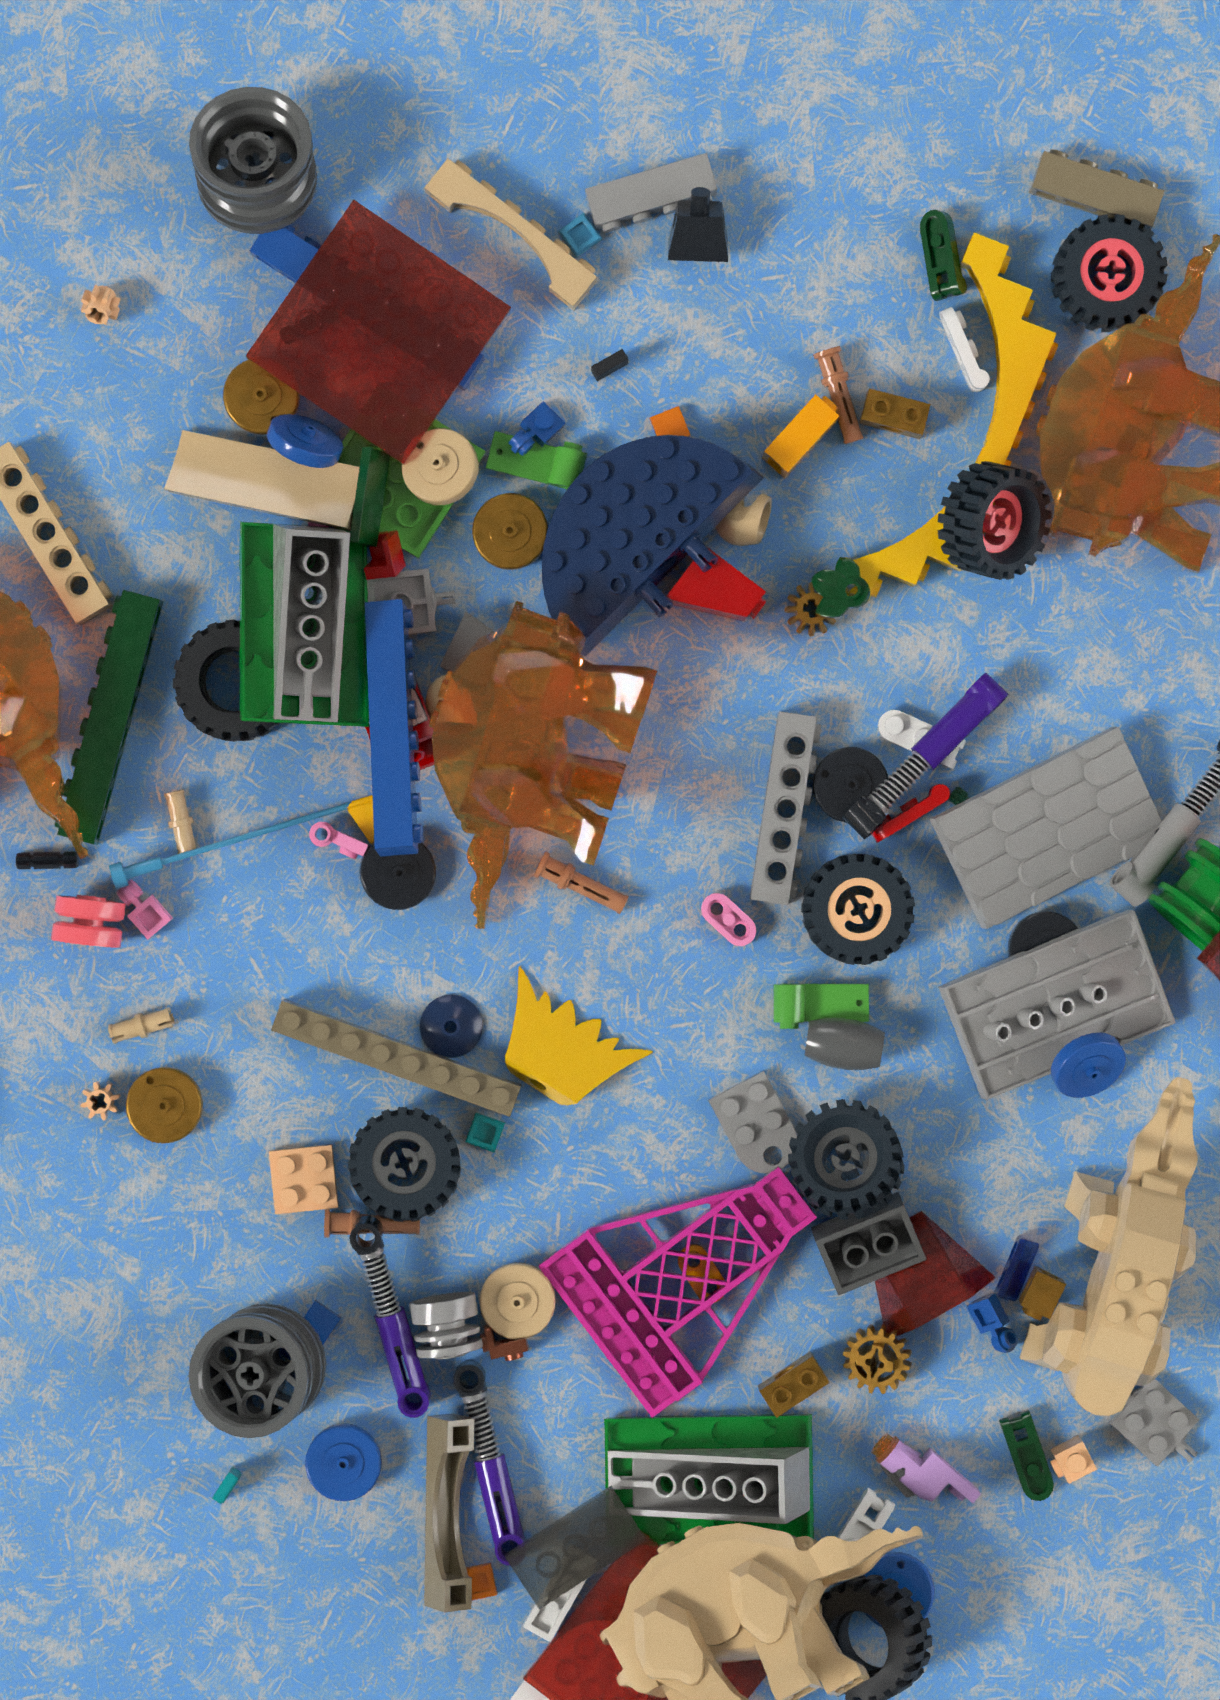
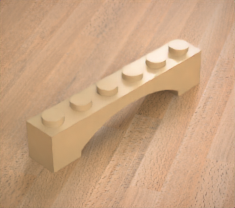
(455, 188)

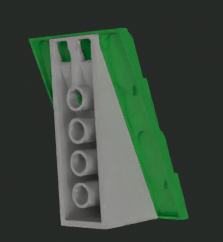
(301, 652)
(712, 1472)

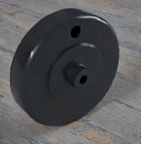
(845, 778)
(397, 880)
(1037, 930)

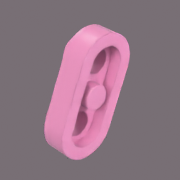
(728, 919)

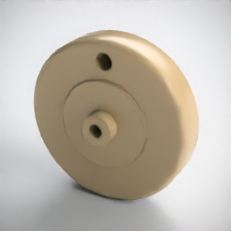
(441, 467)
(517, 1301)

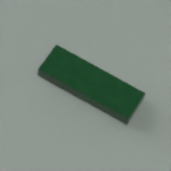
(369, 497)

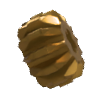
(803, 617)

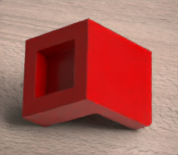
(386, 557)

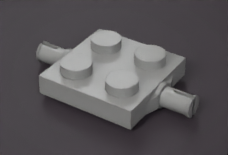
(417, 594)
(1156, 1423)

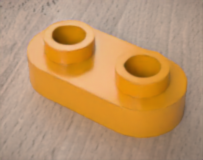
(699, 1270)

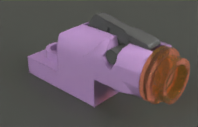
(920, 1475)

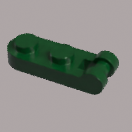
(941, 255)
(1028, 1457)

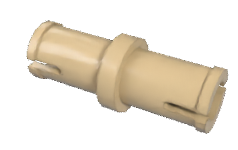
(180, 821)
(141, 1025)

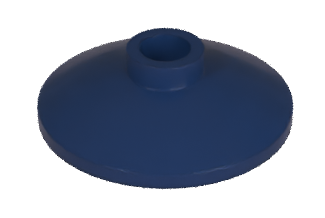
(454, 1009)

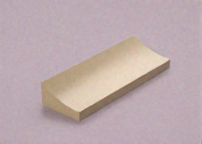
(262, 480)

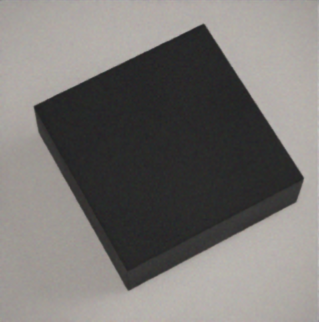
(609, 365)

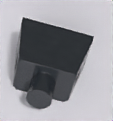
(698, 229)

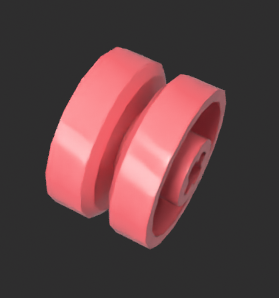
(88, 921)

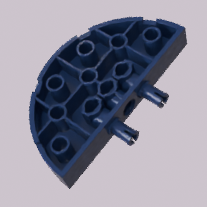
(633, 524)

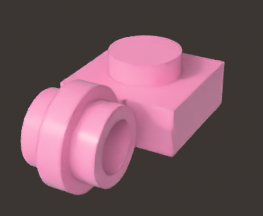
(349, 845)
(148, 915)

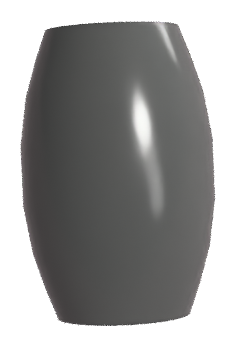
(844, 1043)

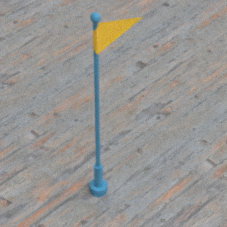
(359, 809)

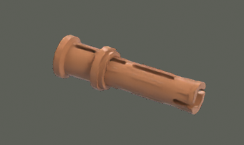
(835, 379)
(567, 877)
(343, 1222)

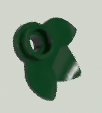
(835, 588)

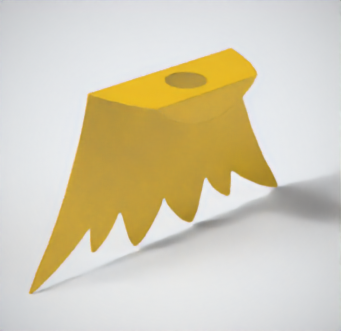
(556, 1054)

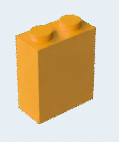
(801, 435)

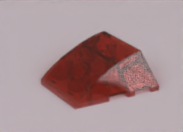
(932, 1286)

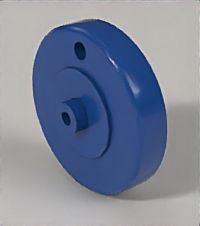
(304, 441)
(1088, 1065)
(343, 1462)
(910, 1574)

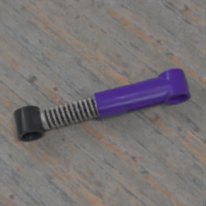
(928, 753)
(391, 1320)
(491, 1464)

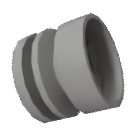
(446, 1325)

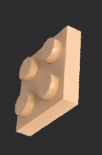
(303, 1179)

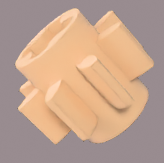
(100, 304)
(91, 1101)

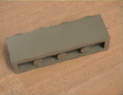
(1095, 190)

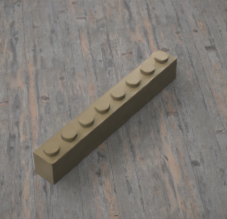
(396, 1057)

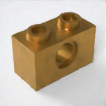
(894, 413)
(1041, 1294)
(793, 1384)

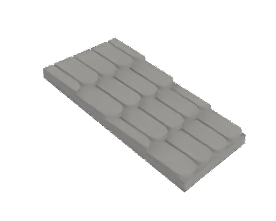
(1048, 827)
(1039, 1000)

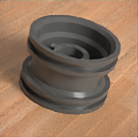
(236, 134)

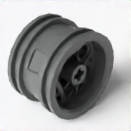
(257, 1370)

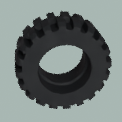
(192, 690)
(901, 1623)

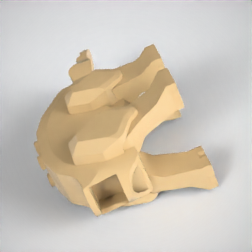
(1142, 1248)
(741, 1598)

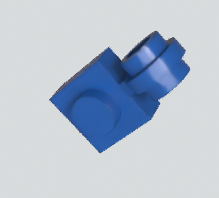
(539, 425)
(991, 1317)

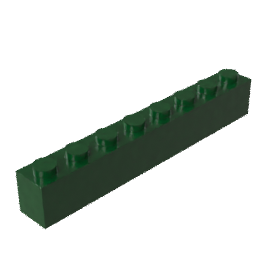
(111, 711)

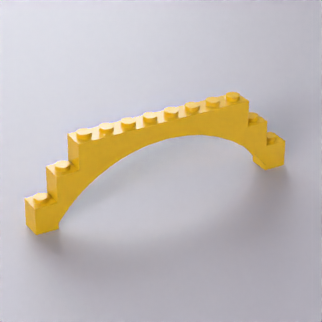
(1020, 357)

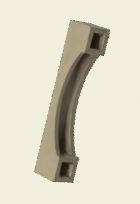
(446, 1578)

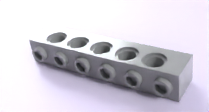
(787, 726)

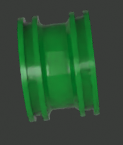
(1194, 899)

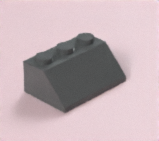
(869, 1246)

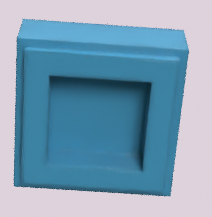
(580, 235)

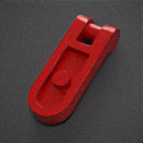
(911, 811)

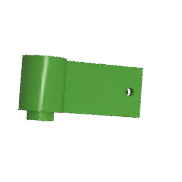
(544, 464)
(816, 1001)

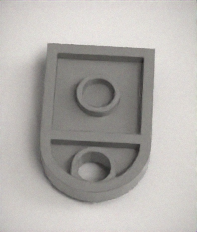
(754, 1122)

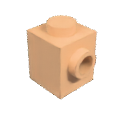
(1072, 1460)

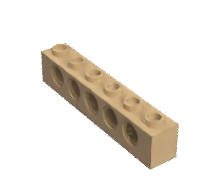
(97, 596)

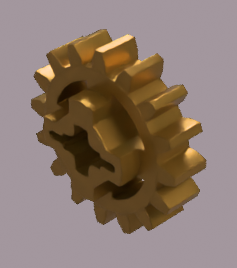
(889, 1360)

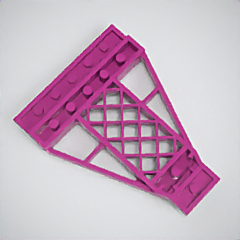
(623, 1321)

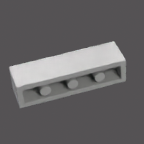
(648, 192)

